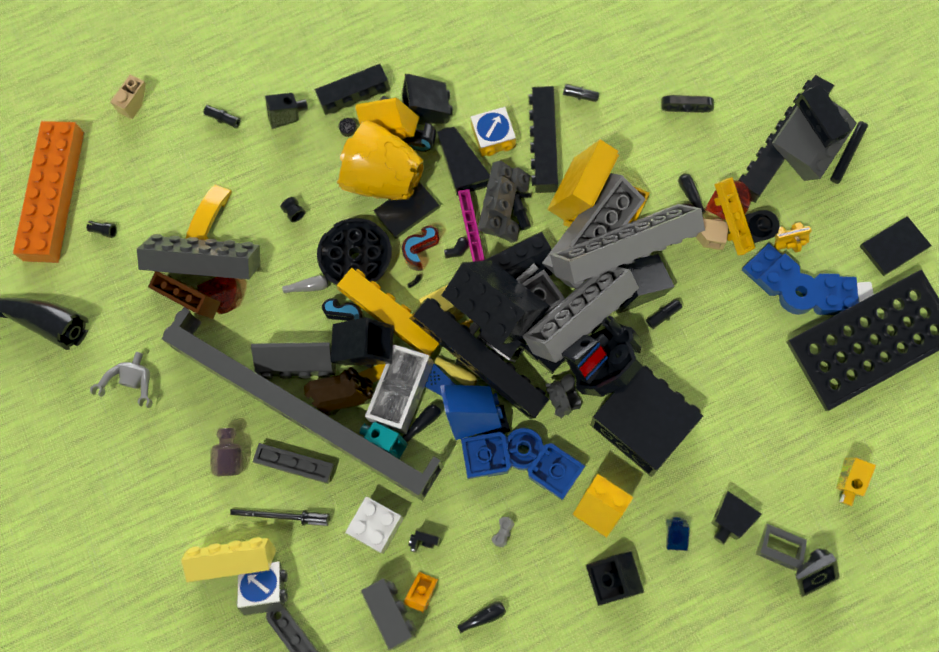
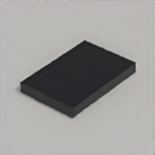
(402, 215)
(895, 246)

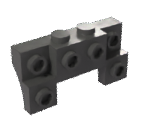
(499, 201)

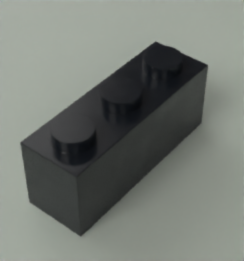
(823, 115)

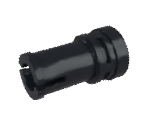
(105, 229)

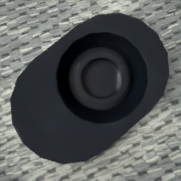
(762, 225)

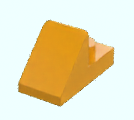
(421, 592)

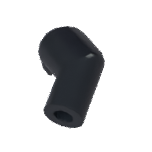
(458, 250)

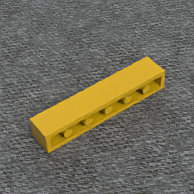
(385, 309)

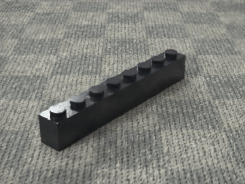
(769, 158)
(479, 358)

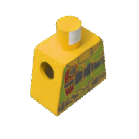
(860, 473)

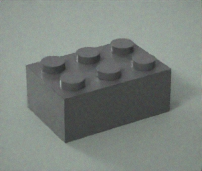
(389, 613)

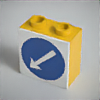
(493, 132)

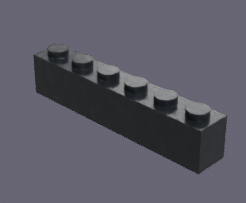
(544, 139)

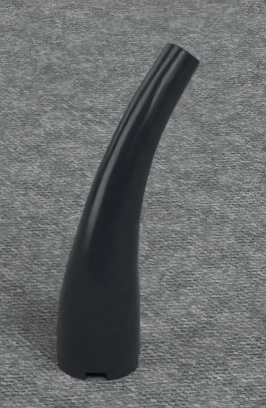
(46, 319)

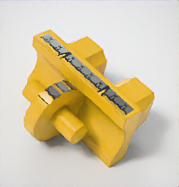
(795, 238)

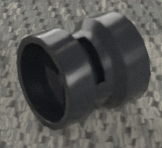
(293, 210)

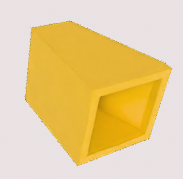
(602, 505)

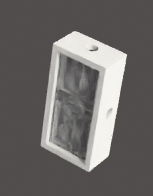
(400, 389)

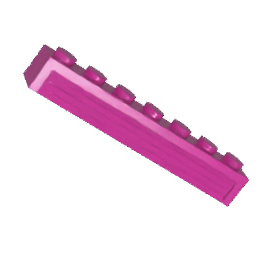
(471, 225)

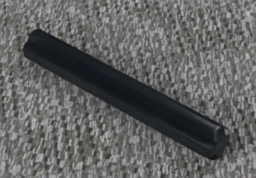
(849, 152)

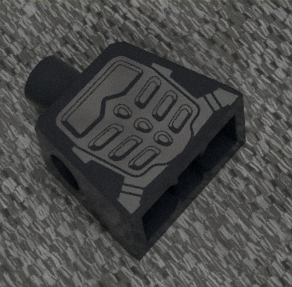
(283, 109)

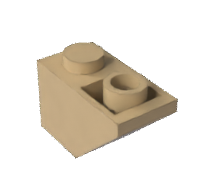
(129, 97)
(714, 234)

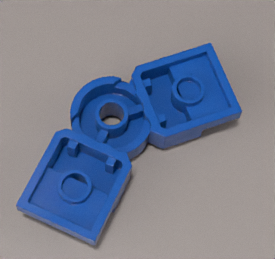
(781, 276)
(545, 464)

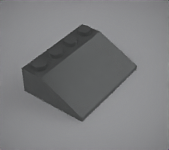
(804, 149)

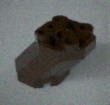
(340, 391)

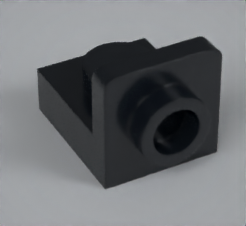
(427, 541)

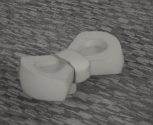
(500, 538)

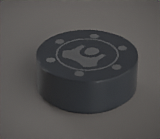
(347, 127)

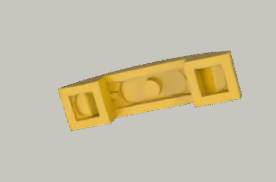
(207, 212)

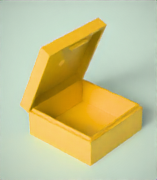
(585, 181)

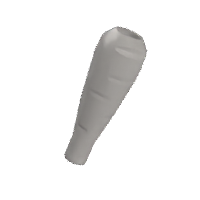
(310, 284)

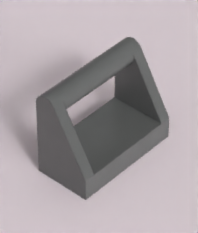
(778, 557)

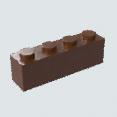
(184, 294)

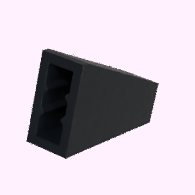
(463, 165)

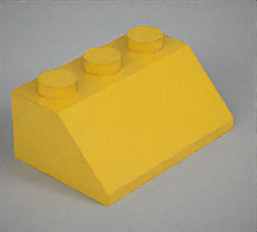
(389, 114)

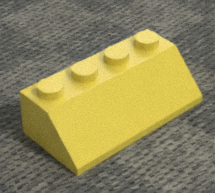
(228, 559)

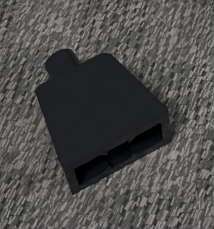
(733, 518)

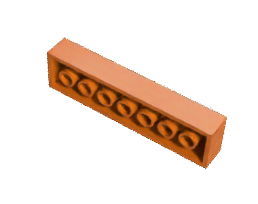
(49, 192)

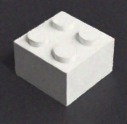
(374, 525)

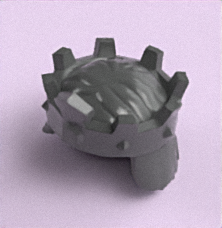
(564, 396)

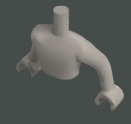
(129, 375)

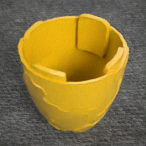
(379, 164)

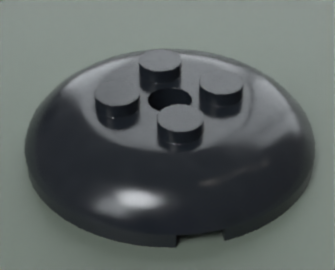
(352, 237)

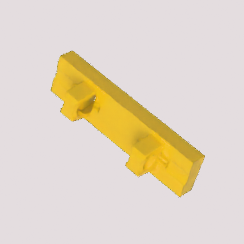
(734, 216)

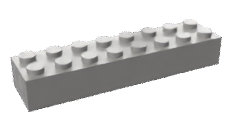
(627, 243)

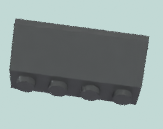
(293, 360)

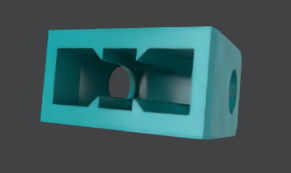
(384, 439)

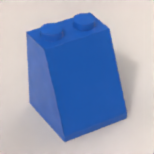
(471, 409)

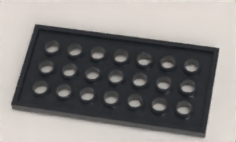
(851, 317)

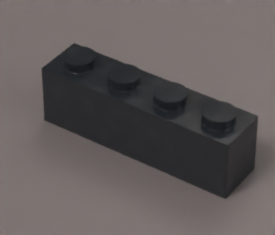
(352, 89)

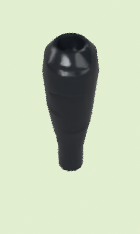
(689, 188)
(426, 418)
(487, 615)

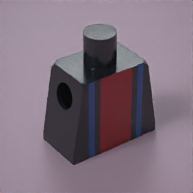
(586, 357)

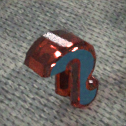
(418, 243)

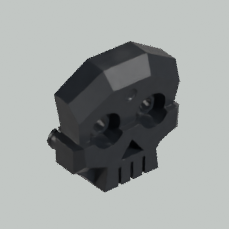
(622, 362)

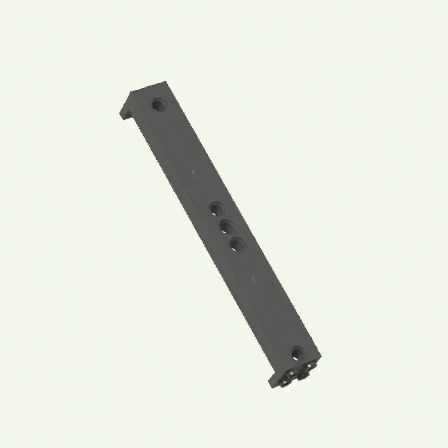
(181, 339)

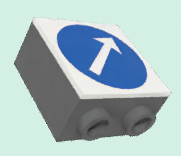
(262, 590)

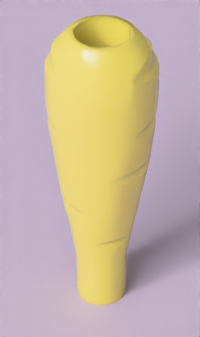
(458, 373)

